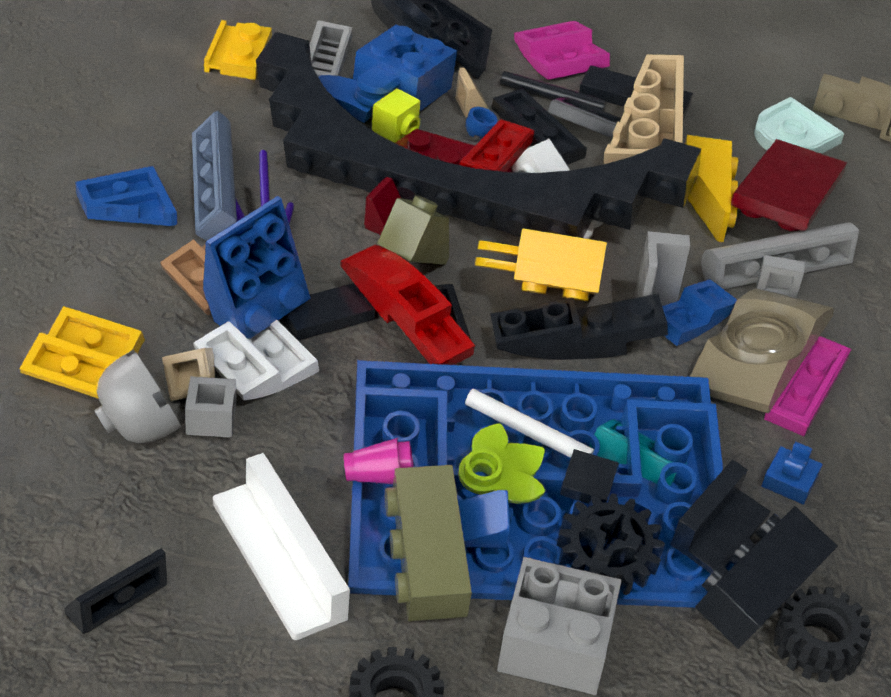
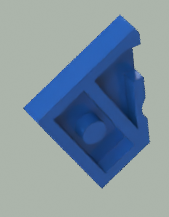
(127, 197)

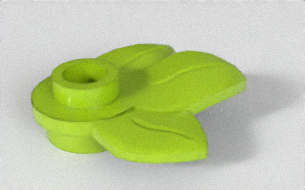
(506, 464)

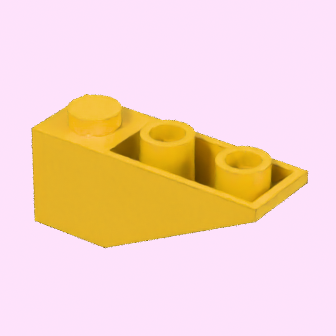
(715, 184)

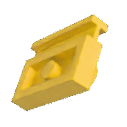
(236, 49)

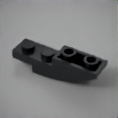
(567, 333)

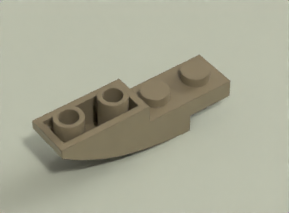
(860, 102)

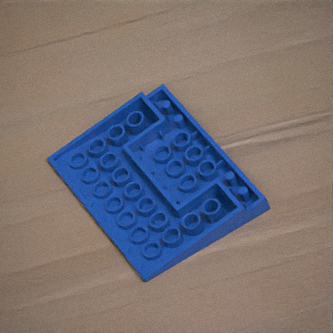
(430, 411)

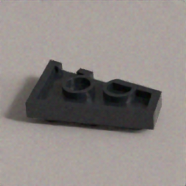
(453, 28)

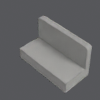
(663, 266)

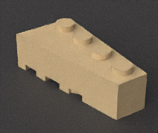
(652, 109)

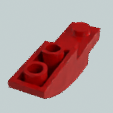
(412, 301)

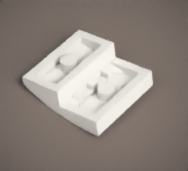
(259, 364)

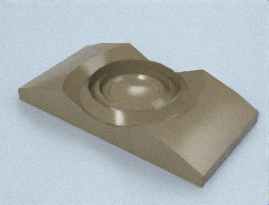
(760, 348)

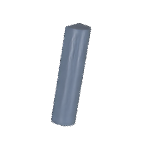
(213, 176)

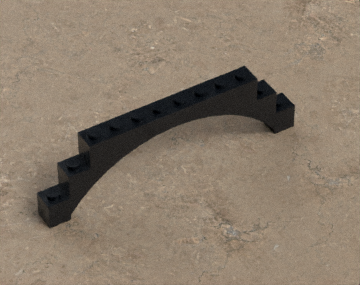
(339, 148)

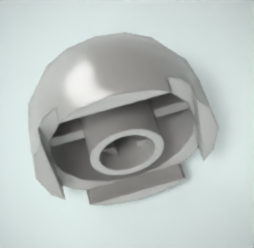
(133, 402)

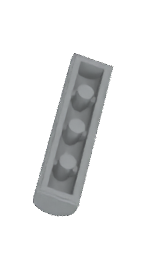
(817, 247)

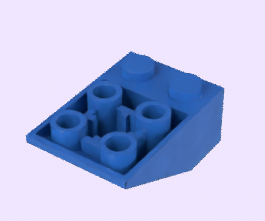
(254, 271)

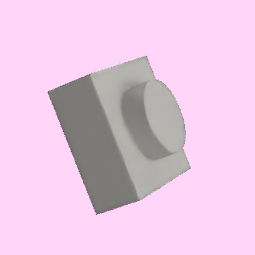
(780, 275)

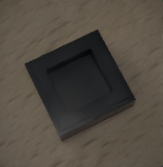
(588, 476)

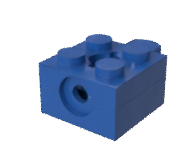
(403, 62)

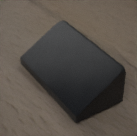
(118, 592)

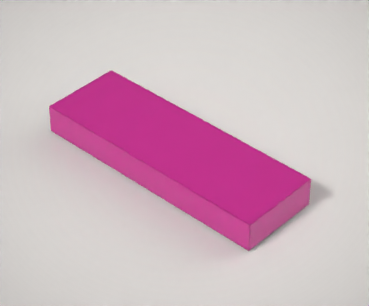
(809, 386)

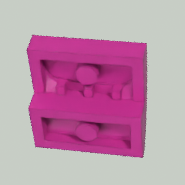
(561, 49)

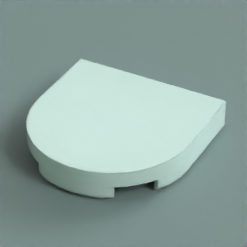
(796, 125)

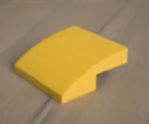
(79, 350)

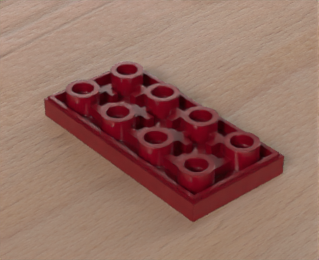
(788, 185)

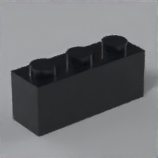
(763, 575)

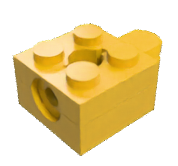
(551, 262)

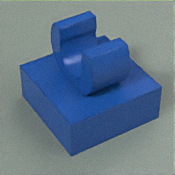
(792, 473)

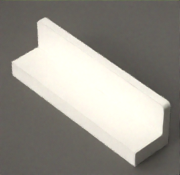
(283, 551)

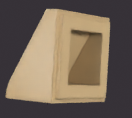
(467, 93)
(183, 365)

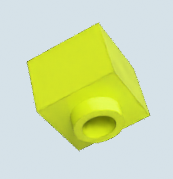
(396, 115)

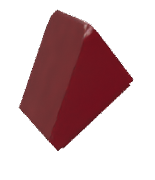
(379, 205)

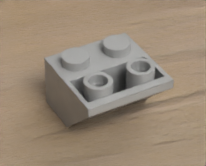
(559, 625)

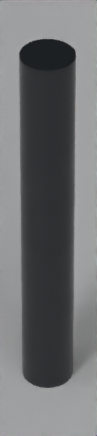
(548, 90)

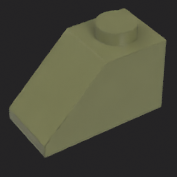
(417, 231)

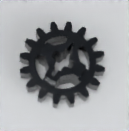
(593, 527)

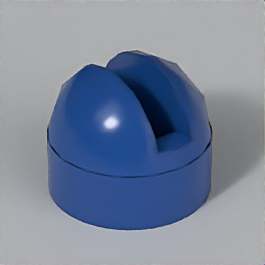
(480, 121)

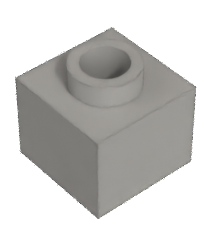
(210, 406)

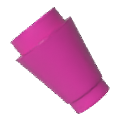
(378, 461)

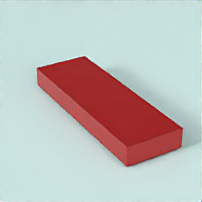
(499, 147)

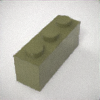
(428, 543)

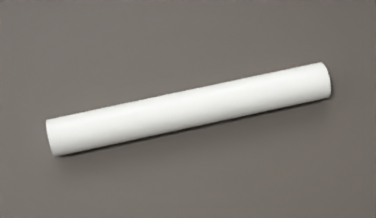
(524, 424)

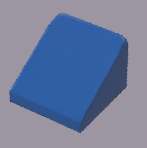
(485, 520)

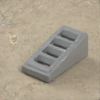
(331, 35)

